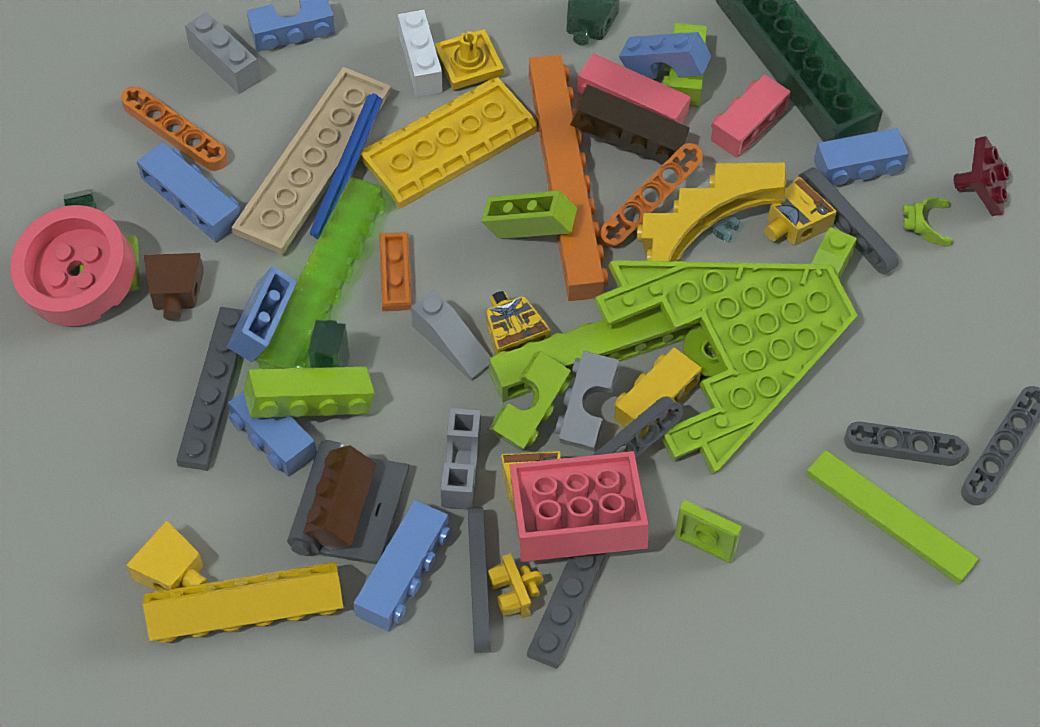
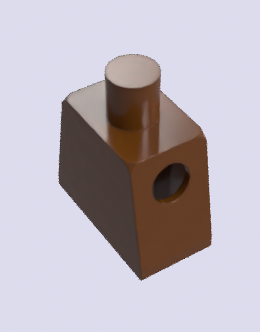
(174, 282)

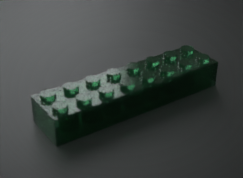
(806, 65)

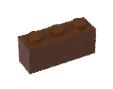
(339, 497)

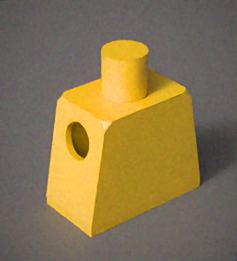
(166, 562)

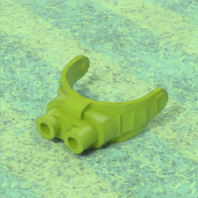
(915, 220)

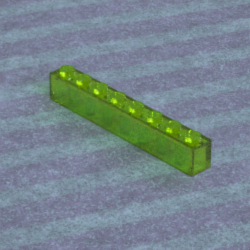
(324, 274)

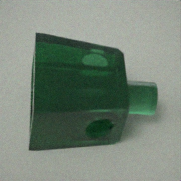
(590, 19)

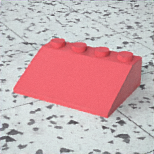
(578, 506)

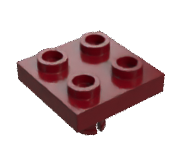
(987, 176)

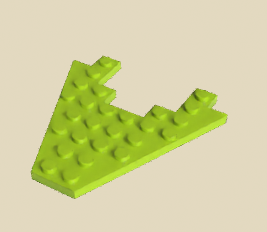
(761, 322)

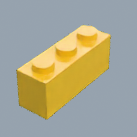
(671, 376)

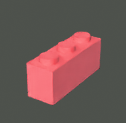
(750, 115)

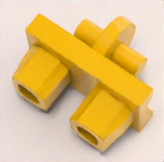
(507, 574)

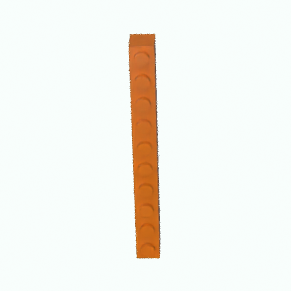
(565, 173)

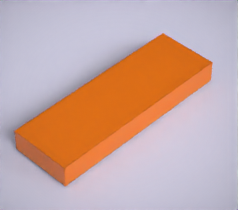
(395, 271)

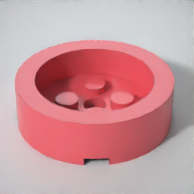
(59, 244)

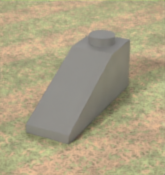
(449, 335)

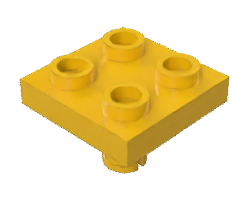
(469, 59)

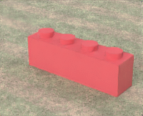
(633, 88)

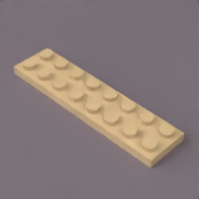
(307, 164)

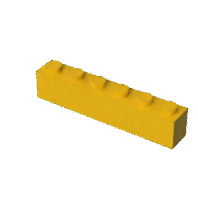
(242, 602)

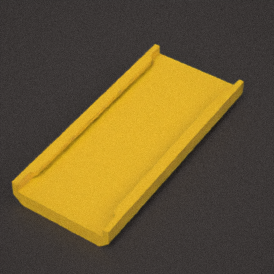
(448, 141)

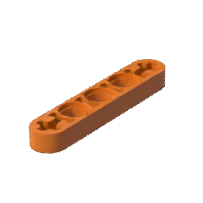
(179, 138)
(657, 183)

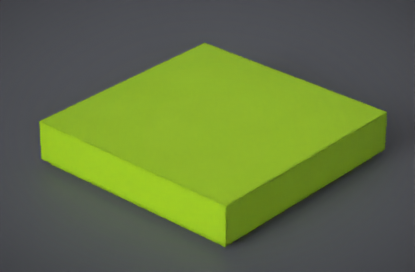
(707, 531)

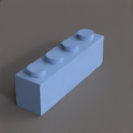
(189, 191)
(402, 565)

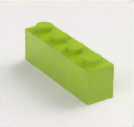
(308, 391)

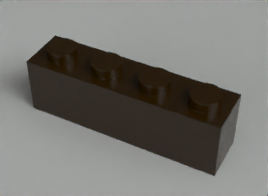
(628, 125)

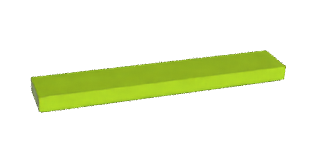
(892, 517)

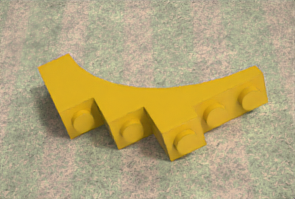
(731, 190)

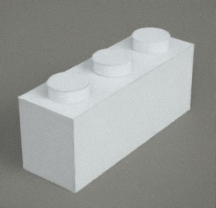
(420, 53)

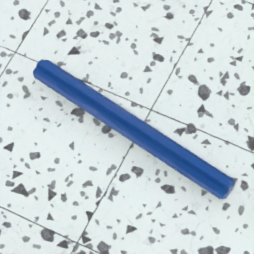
(347, 162)

